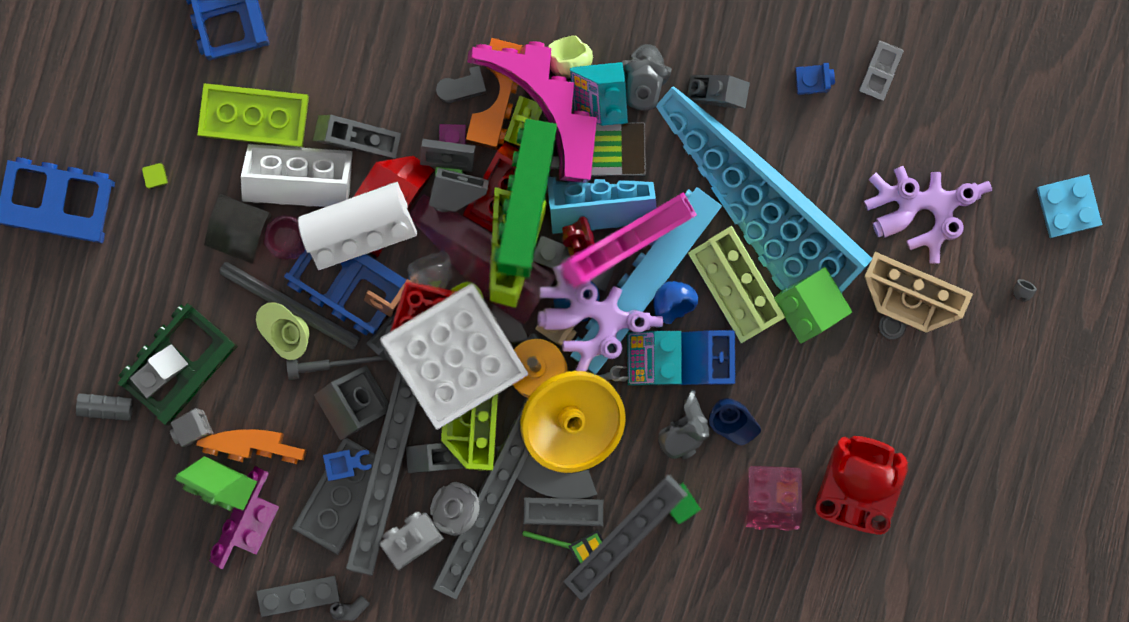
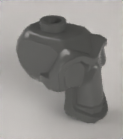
(644, 77)
(687, 433)

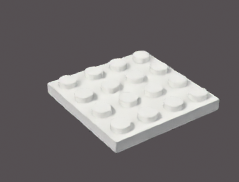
(454, 356)

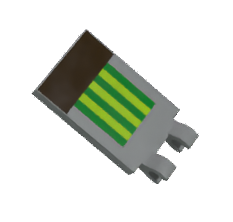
(617, 150)

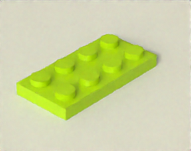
(253, 115)

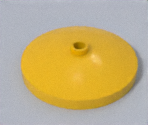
(572, 421)

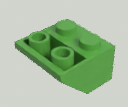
(217, 483)

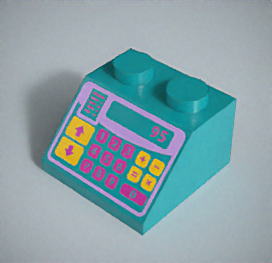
(600, 92)
(654, 358)

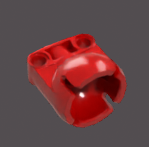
(862, 484)

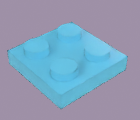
(1069, 206)

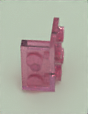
(774, 498)

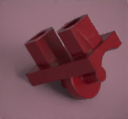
(578, 237)

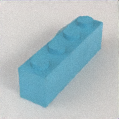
(600, 202)

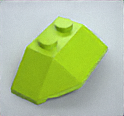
(473, 435)

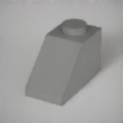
(190, 428)

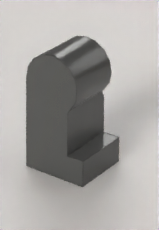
(462, 88)

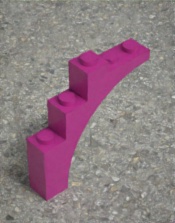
(554, 96)
(627, 240)

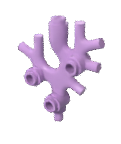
(935, 199)
(606, 313)

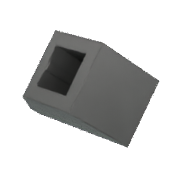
(718, 90)

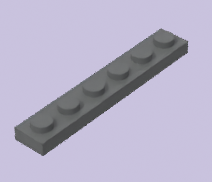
(625, 537)

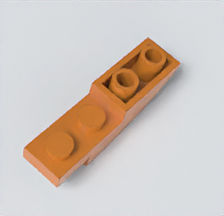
(241, 444)

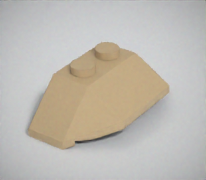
(914, 295)

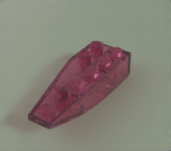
(472, 253)

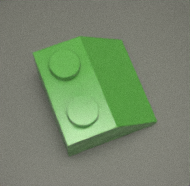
(812, 305)

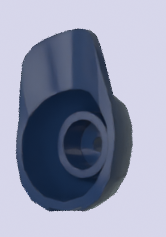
(733, 421)

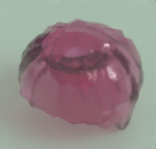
(284, 237)

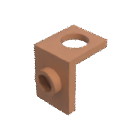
(385, 307)

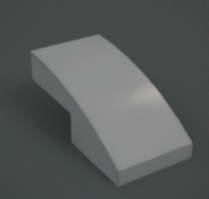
(881, 70)

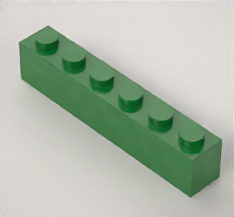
(526, 199)

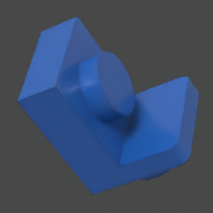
(814, 79)

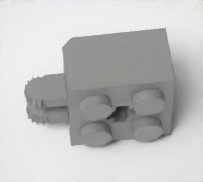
(411, 540)

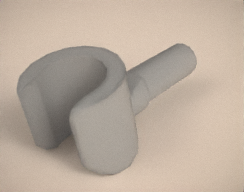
(614, 374)

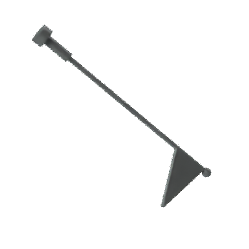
(511, 328)

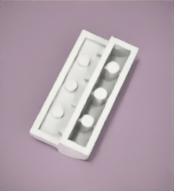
(357, 226)

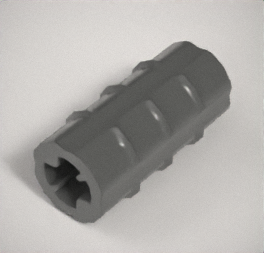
(104, 407)

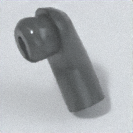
(349, 612)

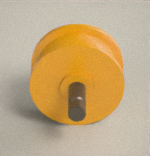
(541, 362)

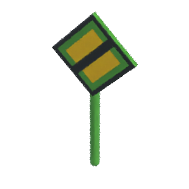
(580, 549)

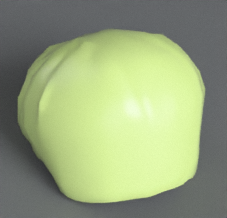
(569, 53)

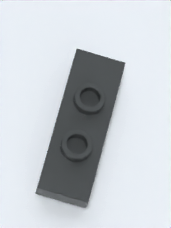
(563, 511)

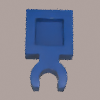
(342, 465)

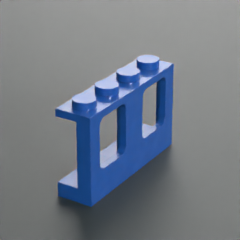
(250, 17)
(50, 215)
(352, 272)

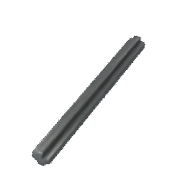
(297, 309)

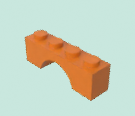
(487, 126)

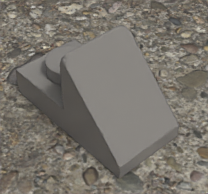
(159, 371)

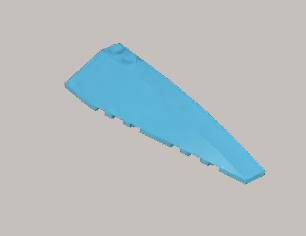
(772, 213)

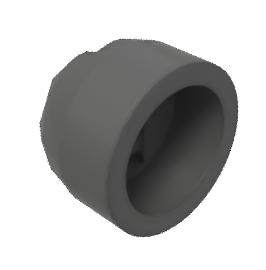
(1024, 289)

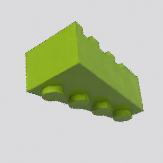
(504, 288)

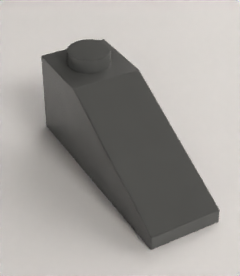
(356, 136)
(552, 254)

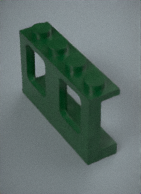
(192, 377)

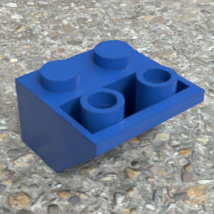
(708, 358)

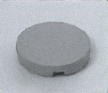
(454, 508)

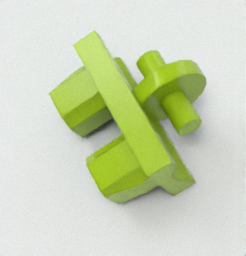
(524, 110)

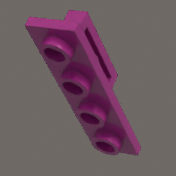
(247, 526)

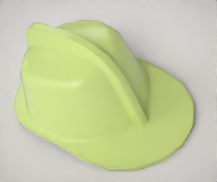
(283, 330)

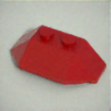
(406, 171)

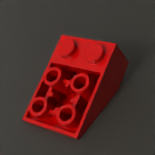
(417, 299)

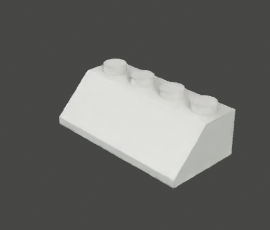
(295, 175)

